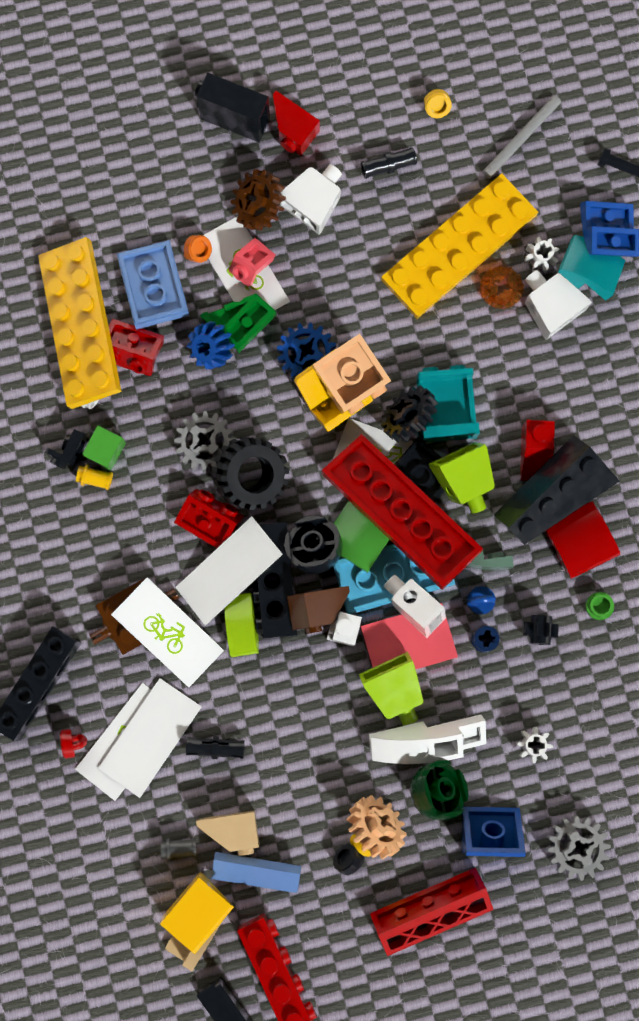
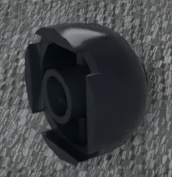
(313, 544)

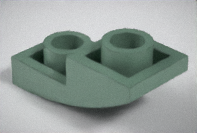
(495, 561)

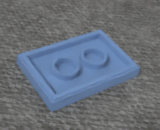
(152, 284)

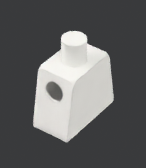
(313, 197)
(554, 302)
(424, 613)

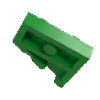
(242, 319)

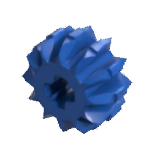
(210, 345)

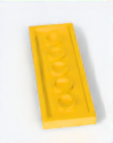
(459, 246)
(79, 323)

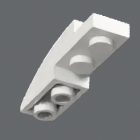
(425, 744)

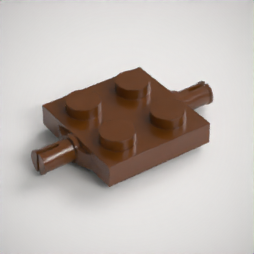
(112, 628)

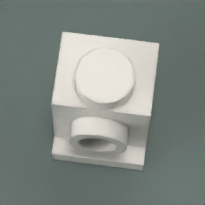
(344, 629)

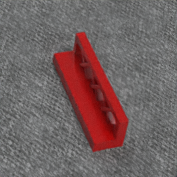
(430, 907)

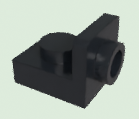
(73, 448)

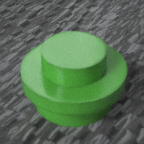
(599, 606)

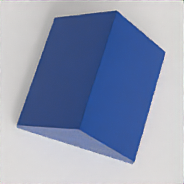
(492, 832)

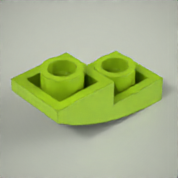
(241, 626)

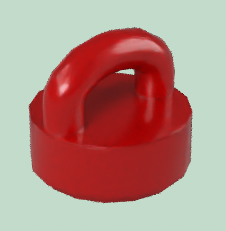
(67, 743)

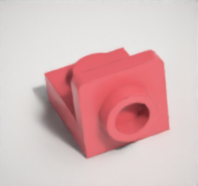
(250, 261)

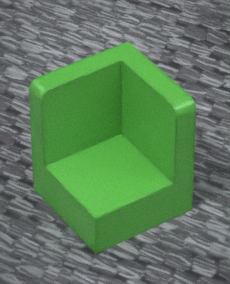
(104, 448)

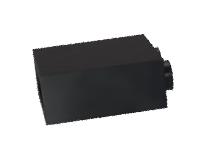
(233, 107)

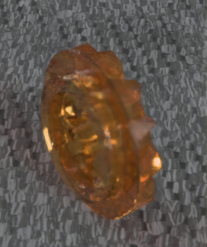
(489, 289)

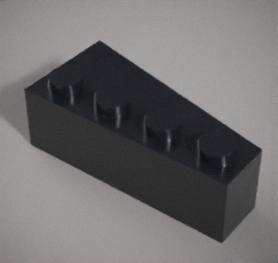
(556, 491)

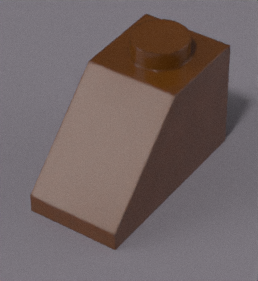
(316, 608)

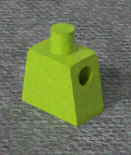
(466, 475)
(394, 688)

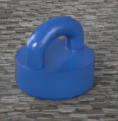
(481, 600)

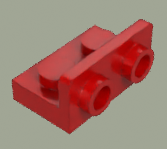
(135, 347)
(208, 517)

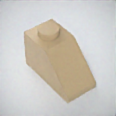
(233, 831)

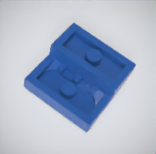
(609, 229)

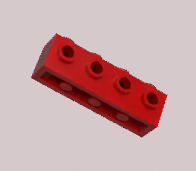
(273, 971)

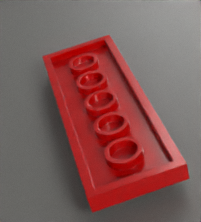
(402, 511)

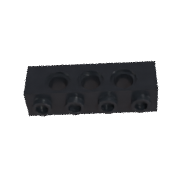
(278, 626)
(36, 683)

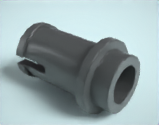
(178, 849)

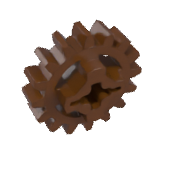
(258, 200)

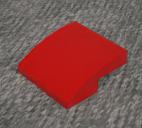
(582, 540)

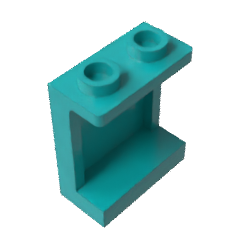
(455, 405)

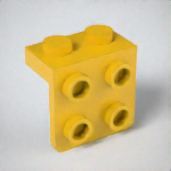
(319, 401)

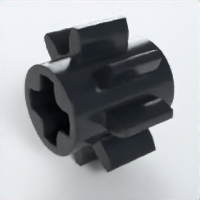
(540, 630)

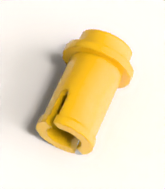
(94, 477)

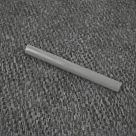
(522, 136)

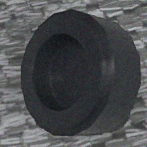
(348, 859)

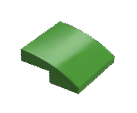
(360, 538)

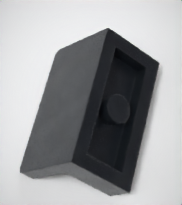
(222, 1002)

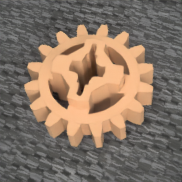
(376, 827)

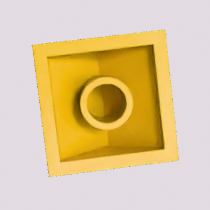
(196, 913)

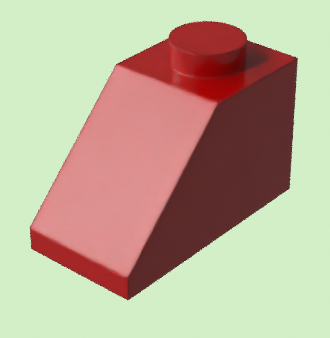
(294, 124)
(536, 446)

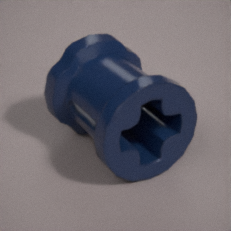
(491, 633)

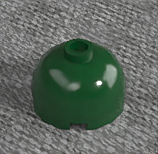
(439, 790)

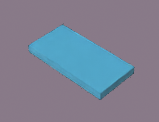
(368, 588)

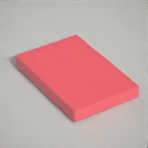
(397, 636)

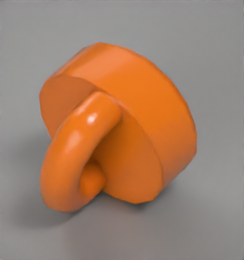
(197, 248)

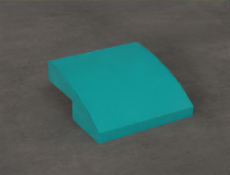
(596, 271)

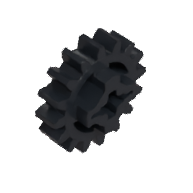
(409, 414)

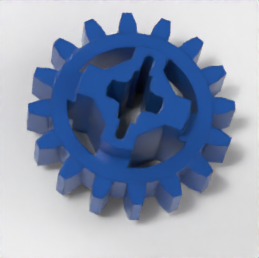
(297, 346)

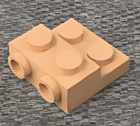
(352, 375)

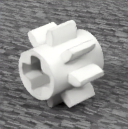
(545, 248)
(538, 751)

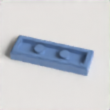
(256, 872)

